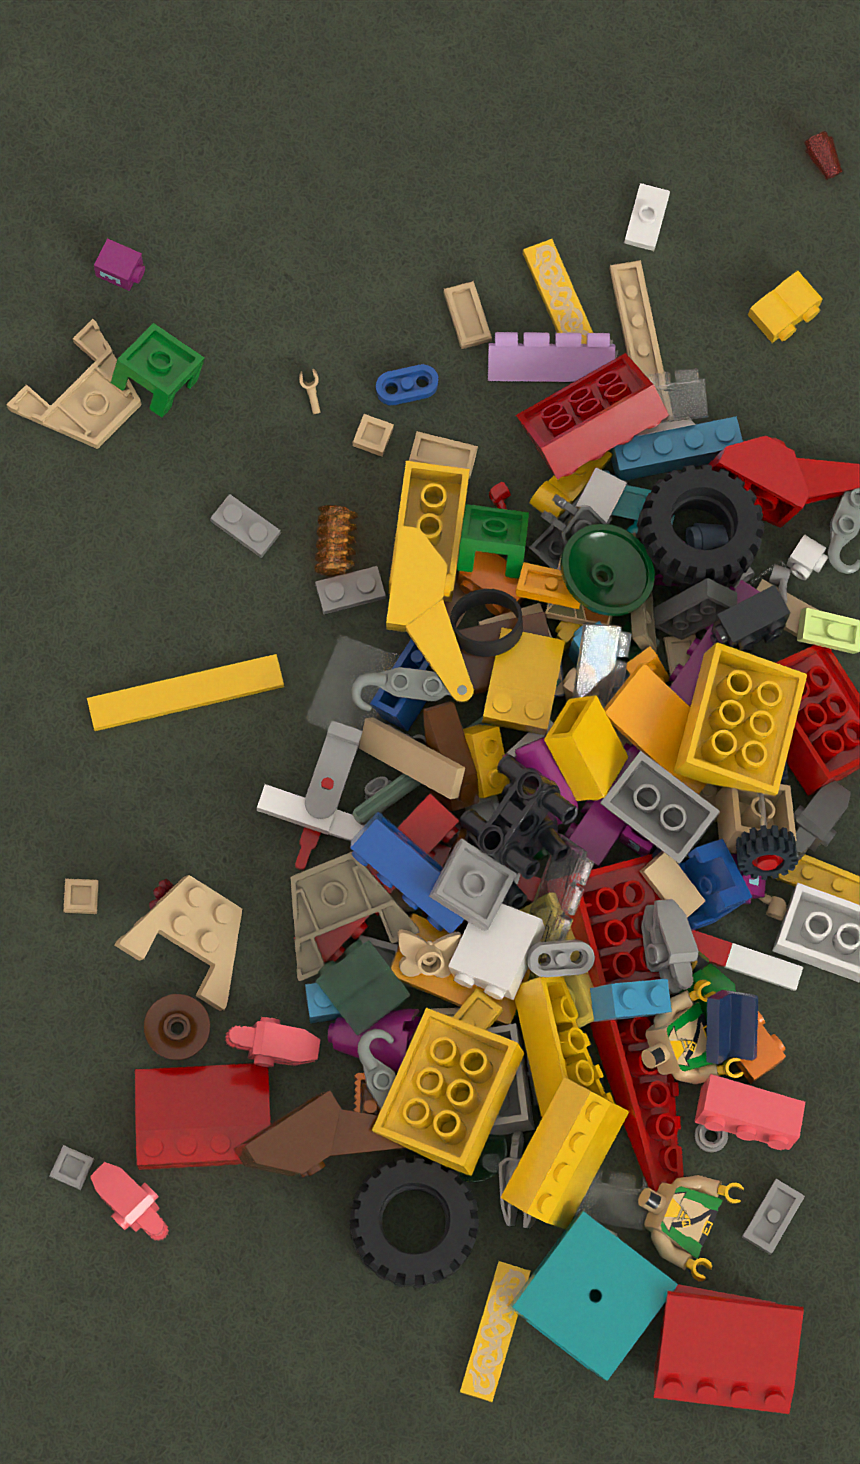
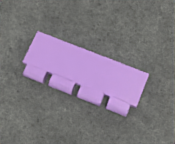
(547, 362)

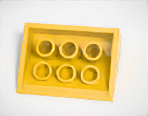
(740, 721)
(449, 1091)
(564, 1154)

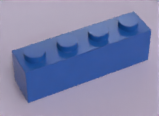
(403, 866)

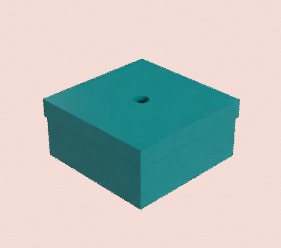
(593, 1295)

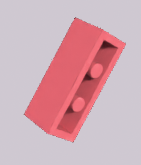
(750, 1112)

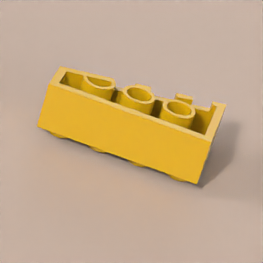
(553, 1039)

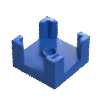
(717, 880)

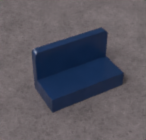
(731, 1026)

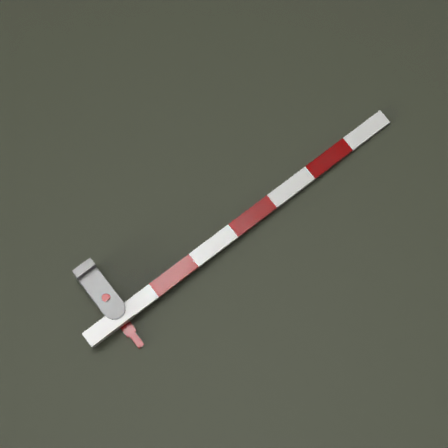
(320, 815)

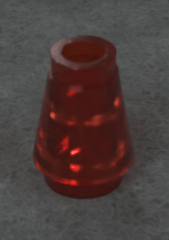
(824, 154)

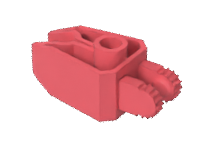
(274, 1043)
(132, 1203)

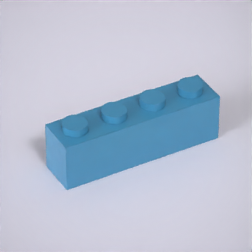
(674, 448)

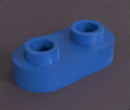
(406, 383)

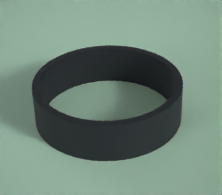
(481, 597)

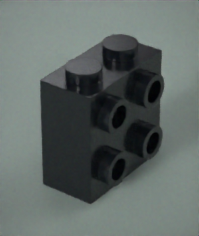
(751, 621)

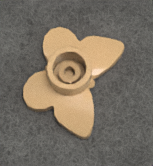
(426, 957)

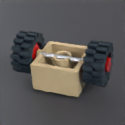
(759, 829)

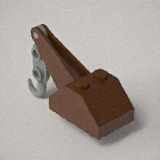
(320, 1126)

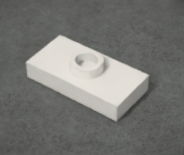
(647, 217)

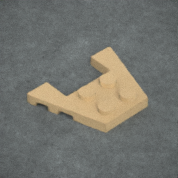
(91, 405)
(198, 923)

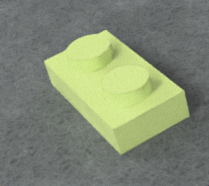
(829, 630)

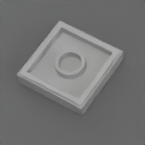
(472, 885)

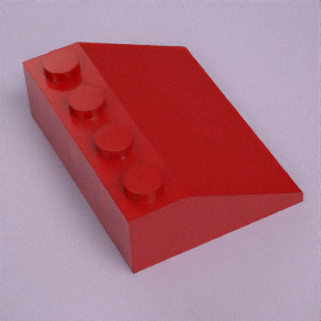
(593, 415)
(827, 722)
(198, 1113)
(728, 1352)

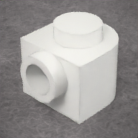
(807, 557)

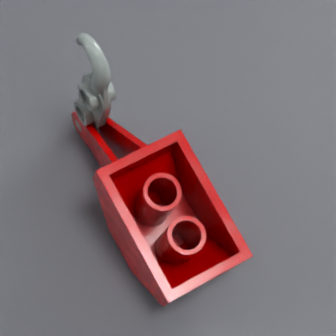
(789, 483)

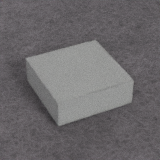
(71, 1167)

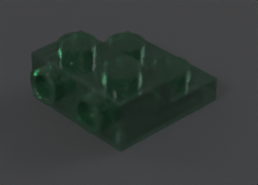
(362, 986)

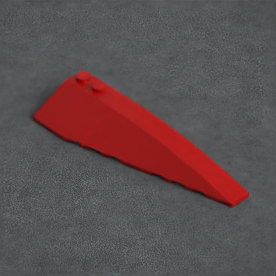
(611, 925)

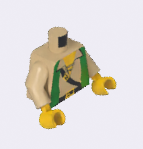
(680, 1040)
(682, 1218)

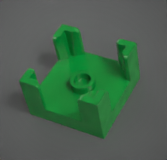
(159, 365)
(493, 532)

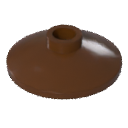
(172, 1010)

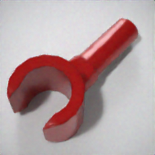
(498, 494)

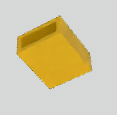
(586, 748)

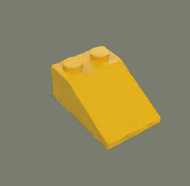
(524, 684)

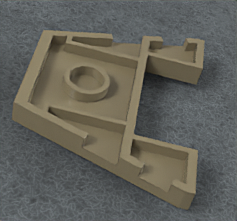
(336, 896)

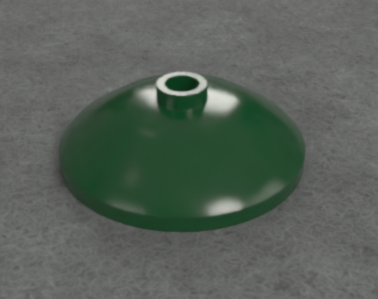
(615, 557)

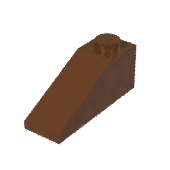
(447, 737)

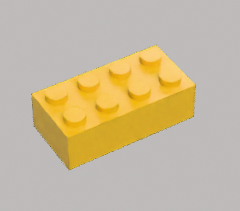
(435, 503)

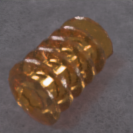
(334, 540)

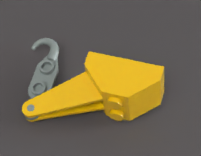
(419, 610)

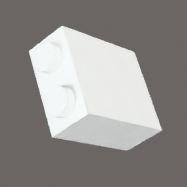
(497, 956)

